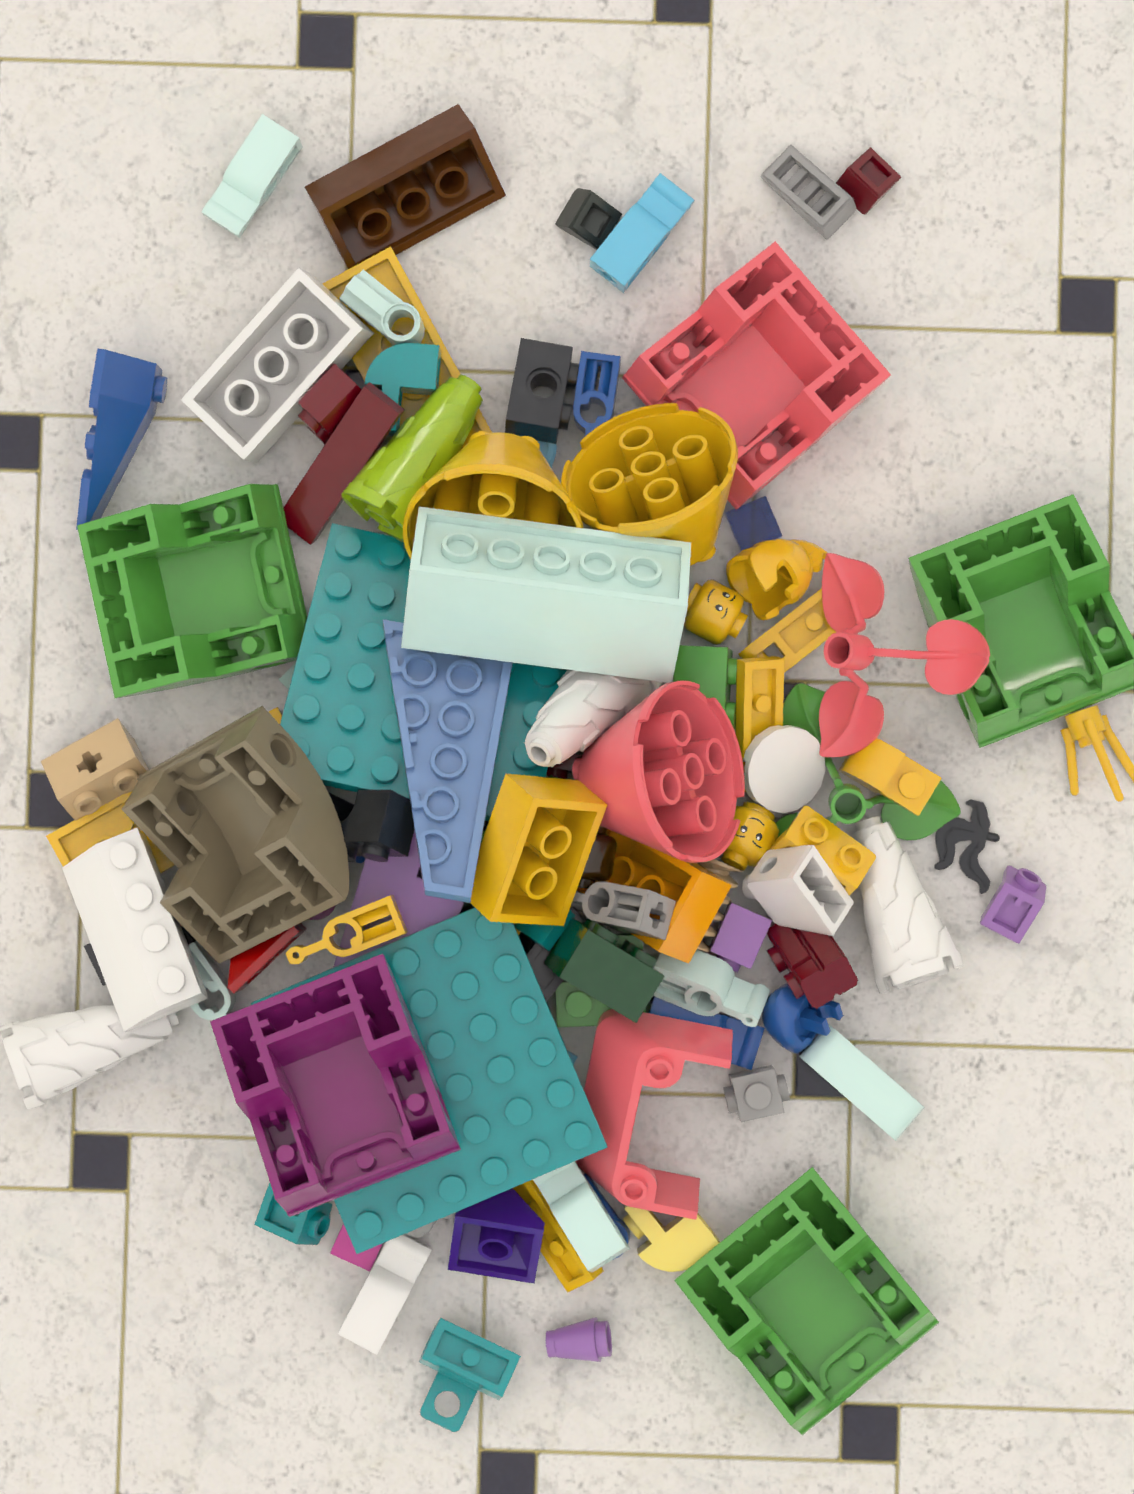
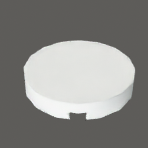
(783, 768)

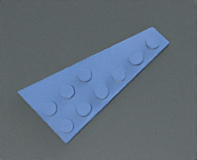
(449, 741)

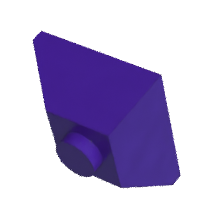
(497, 1239)

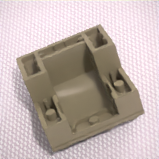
(246, 833)

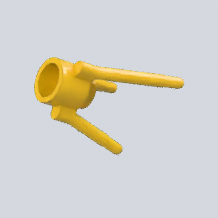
(1089, 729)

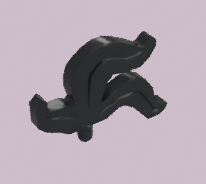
(961, 830)

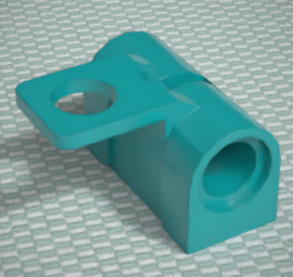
(464, 1367)

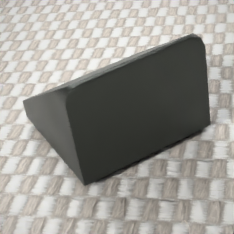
(588, 217)

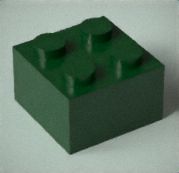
(608, 972)

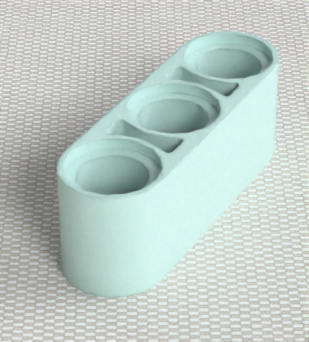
(862, 1082)

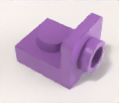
(1015, 903)

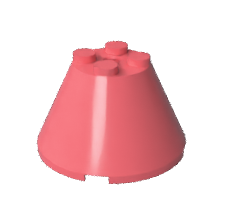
(669, 774)

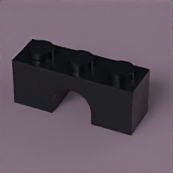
(376, 825)

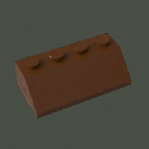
(406, 188)

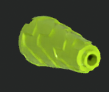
(414, 455)

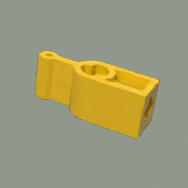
(364, 938)

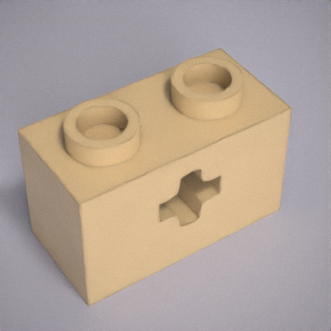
(95, 769)

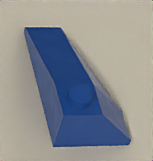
(124, 402)

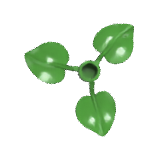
(846, 799)

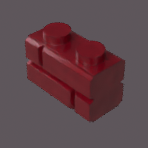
(814, 964)

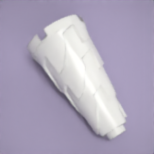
(581, 713)
(899, 915)
(71, 1047)

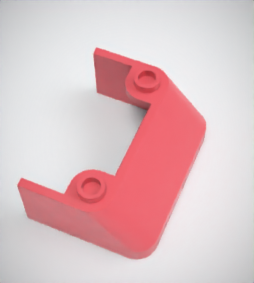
(620, 1063)

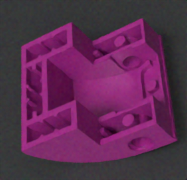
(335, 1085)

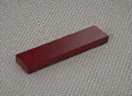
(340, 461)

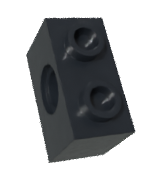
(536, 366)

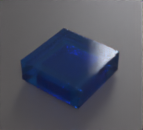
(753, 523)

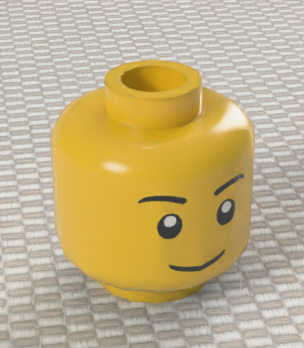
(714, 612)
(753, 838)

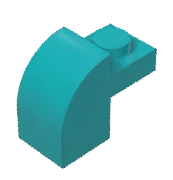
(405, 369)

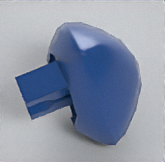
(794, 1021)

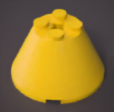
(656, 475)
(496, 478)

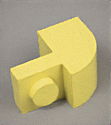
(672, 1246)

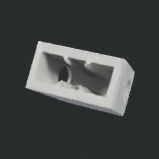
(798, 890)

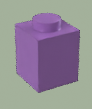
(739, 936)

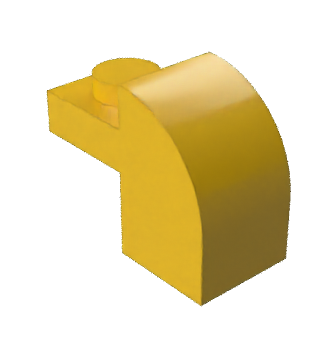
(892, 774)

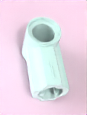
(381, 308)

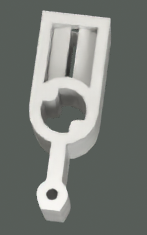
(384, 1292)

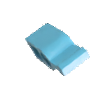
(640, 233)

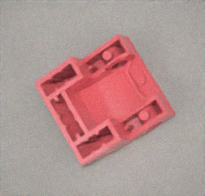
(765, 361)

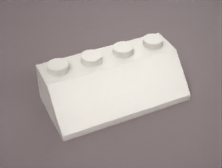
(131, 932)

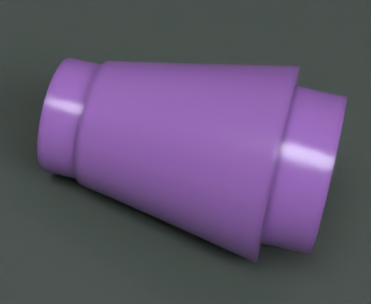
(580, 1341)

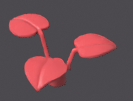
(847, 714)

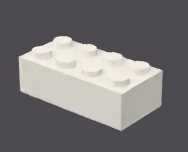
(273, 362)

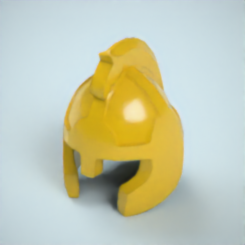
(774, 573)

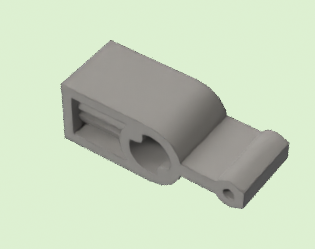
(626, 908)

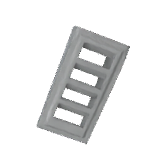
(834, 217)

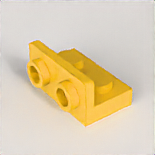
(840, 851)

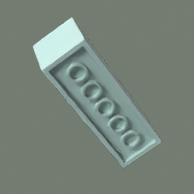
(546, 595)

